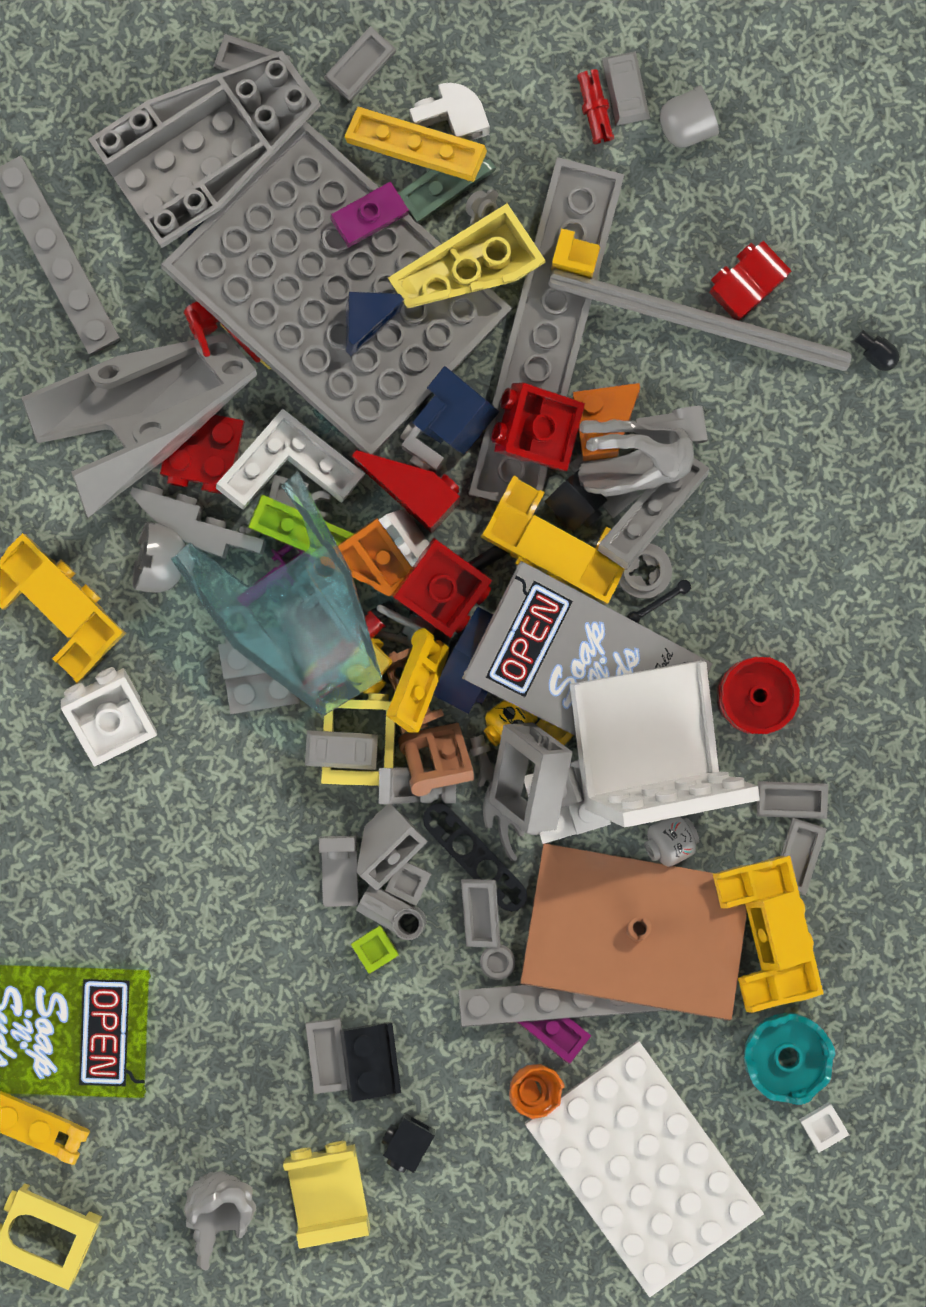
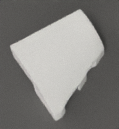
(405, 534)

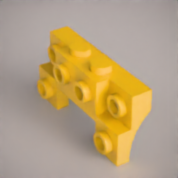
(548, 547)
(63, 601)
(778, 931)

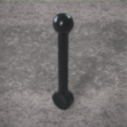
(682, 587)

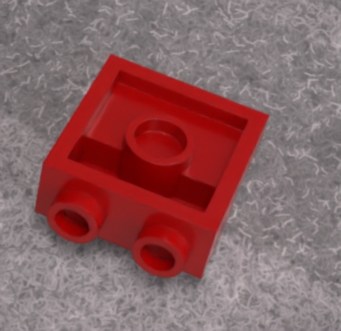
(537, 426)
(205, 454)
(443, 588)

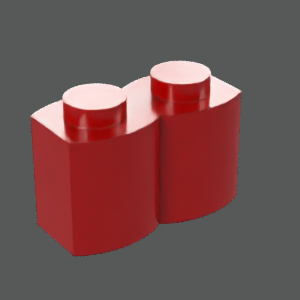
(749, 280)

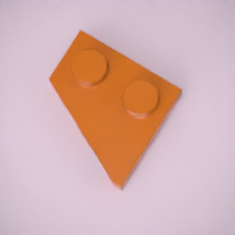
(605, 405)
(375, 558)

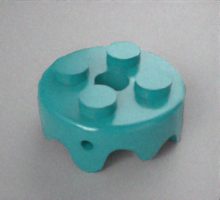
(806, 1076)

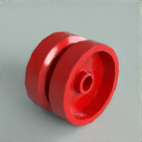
(737, 700)

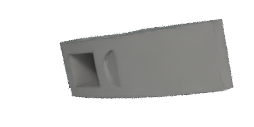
(185, 519)

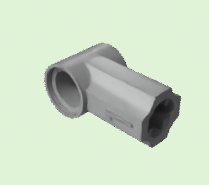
(686, 418)
(388, 911)

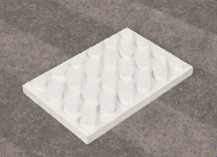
(644, 1169)

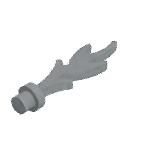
(489, 811)

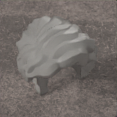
(216, 1205)

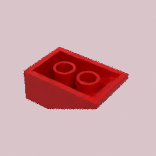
(417, 490)

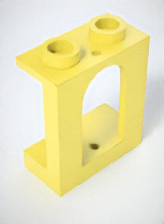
(31, 1204)

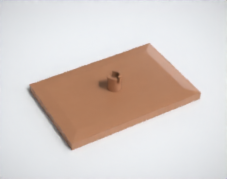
(633, 933)

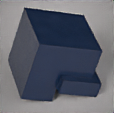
(455, 413)

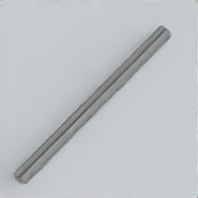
(699, 319)

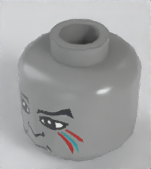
(671, 840)

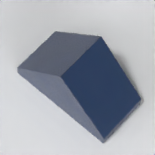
(367, 315)

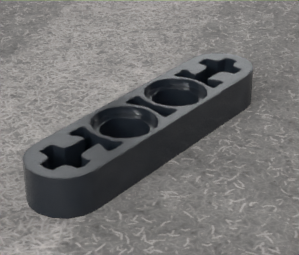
(475, 856)

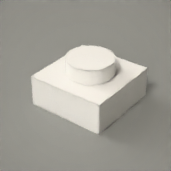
(824, 1127)

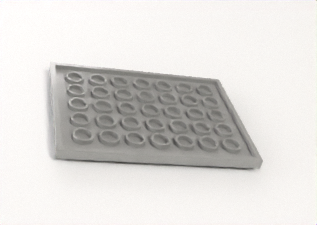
(283, 282)

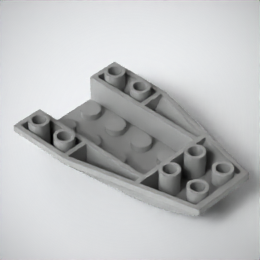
(202, 143)

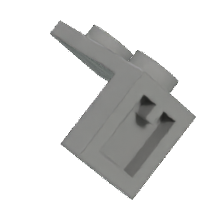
(339, 870)

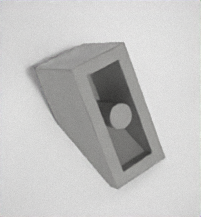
(387, 846)

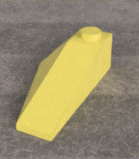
(476, 259)

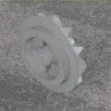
(658, 579)

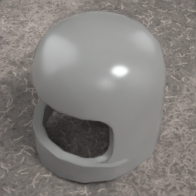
(688, 118)

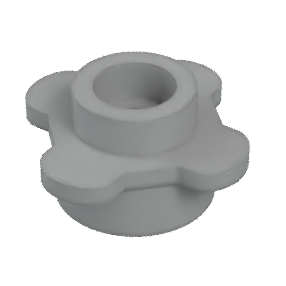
(481, 204)

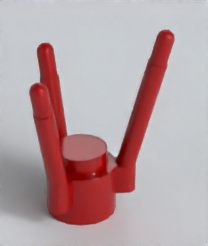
(203, 324)

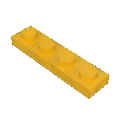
(415, 144)

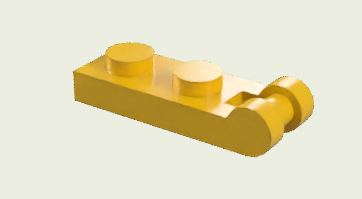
(418, 681)
(40, 1128)

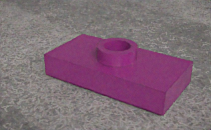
(369, 214)

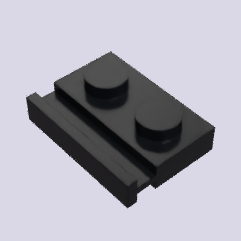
(370, 1061)

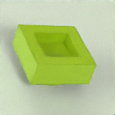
(374, 949)

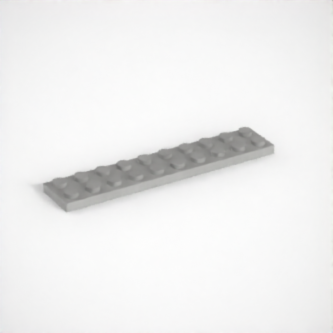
(549, 320)

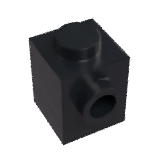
(574, 504)
(407, 1143)

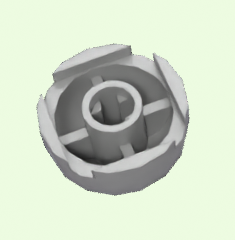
(154, 569)

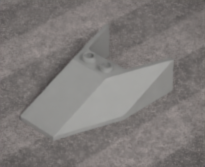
(147, 400)

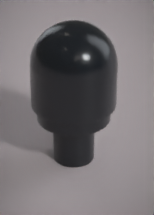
(878, 351)

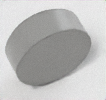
(497, 962)

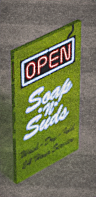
(73, 1031)

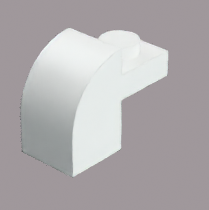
(456, 105)

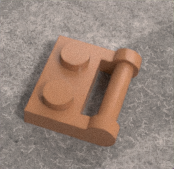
(447, 754)

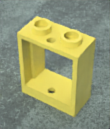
(362, 777)

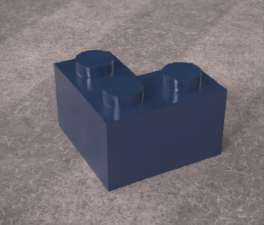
(451, 686)

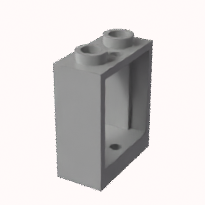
(552, 764)

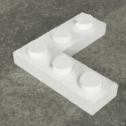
(291, 441)

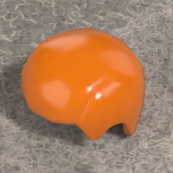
(526, 1096)

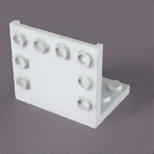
(651, 746)

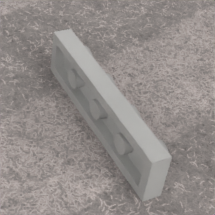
(649, 516)

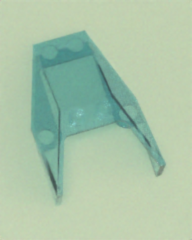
(298, 621)

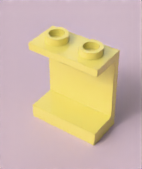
(327, 1194)

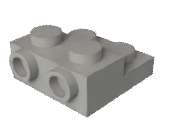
(250, 686)

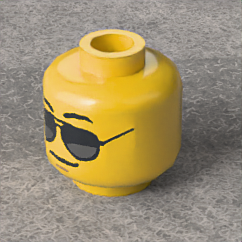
(504, 714)

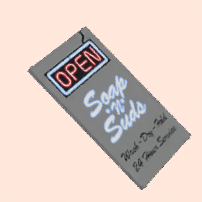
(558, 637)

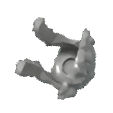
(660, 458)

